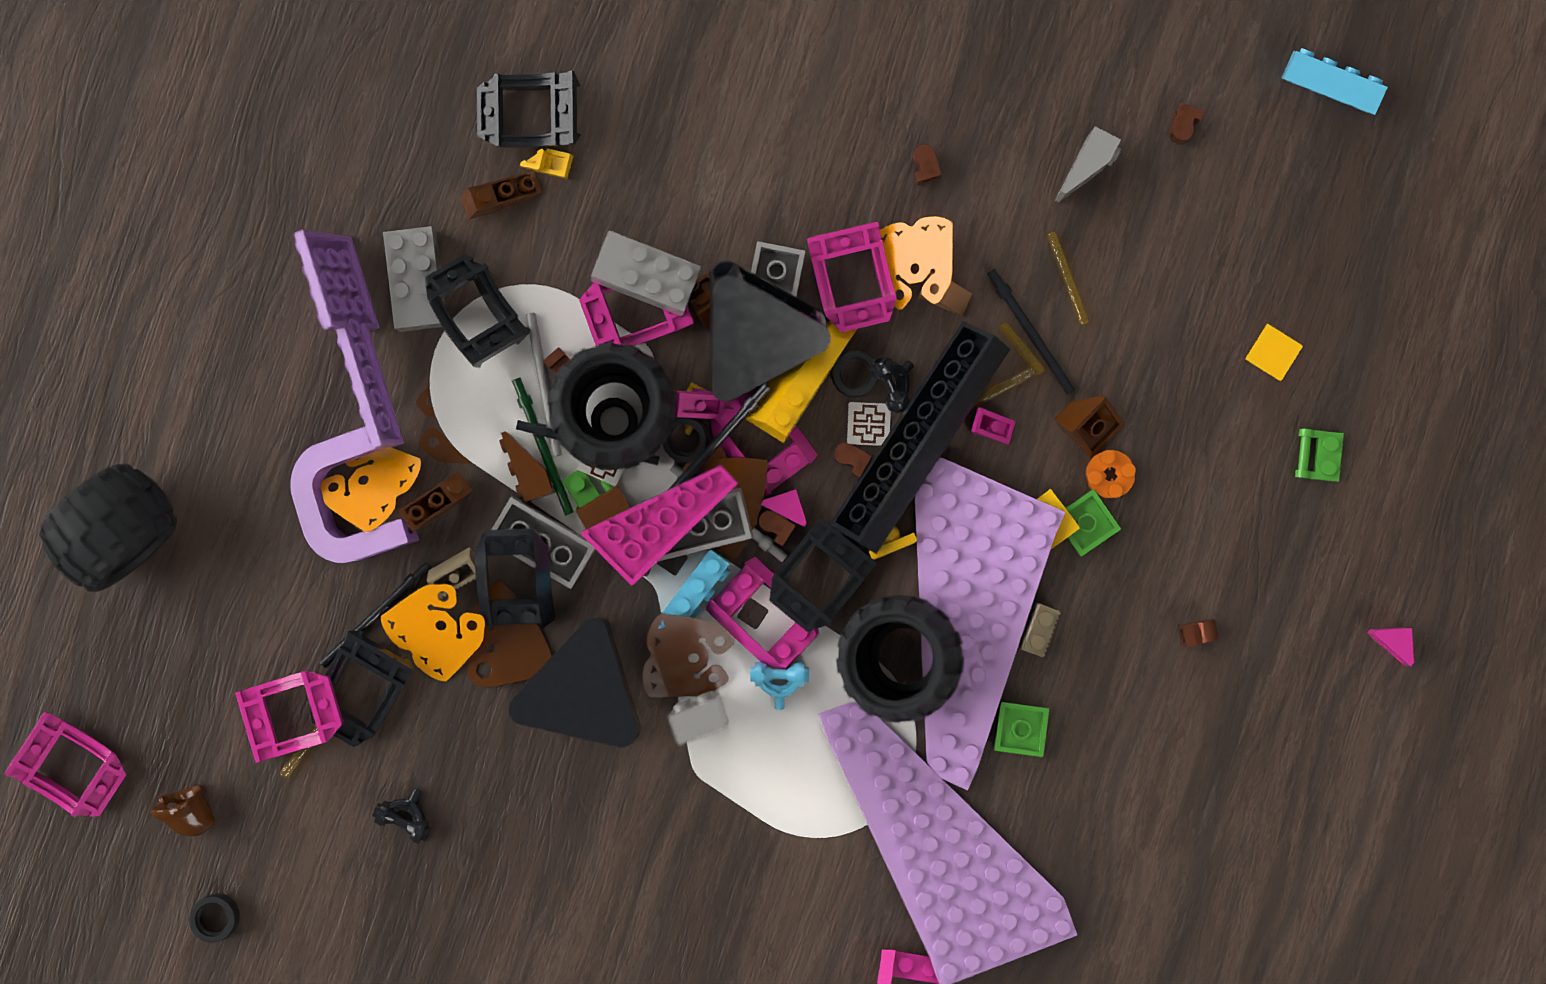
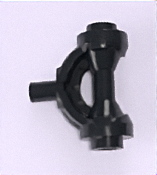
(883, 369)
(416, 828)

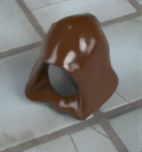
(189, 816)

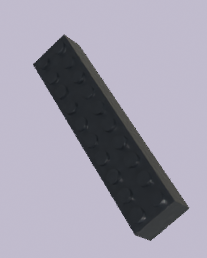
(920, 436)

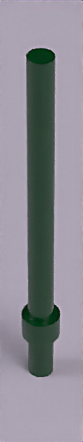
(525, 402)

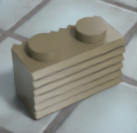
(454, 571)
(1039, 629)

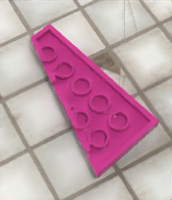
(650, 529)

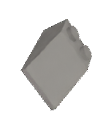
(1096, 153)

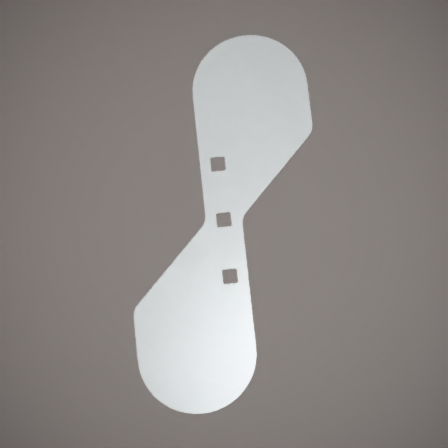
(766, 757)

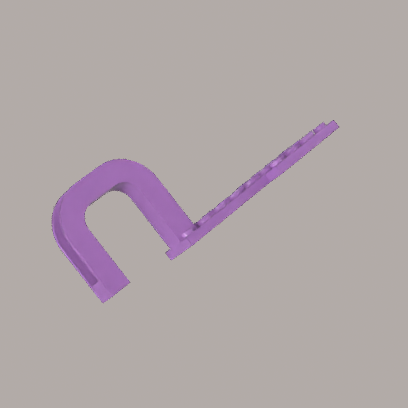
(345, 307)

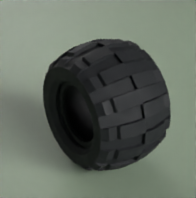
(598, 367)
(107, 527)
(861, 668)

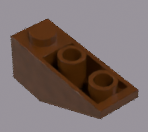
(499, 194)
(530, 474)
(436, 501)

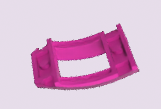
(846, 242)
(605, 330)
(780, 466)
(735, 595)
(259, 723)
(37, 747)
(905, 966)

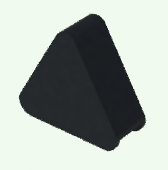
(757, 331)
(581, 691)

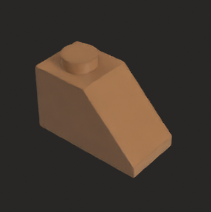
(954, 299)

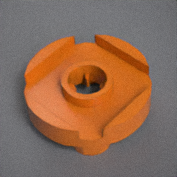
(1124, 474)

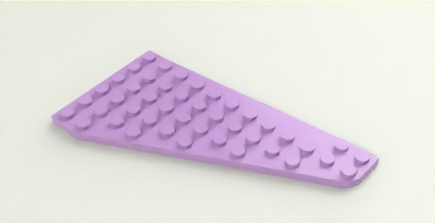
(982, 567)
(955, 873)

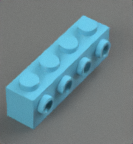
(1335, 82)
(698, 586)

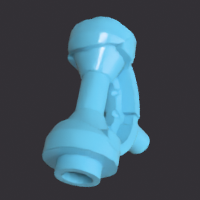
(763, 675)

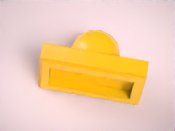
(893, 543)

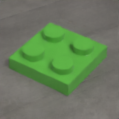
(1094, 522)
(1021, 729)

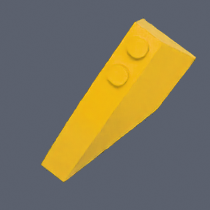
(796, 387)

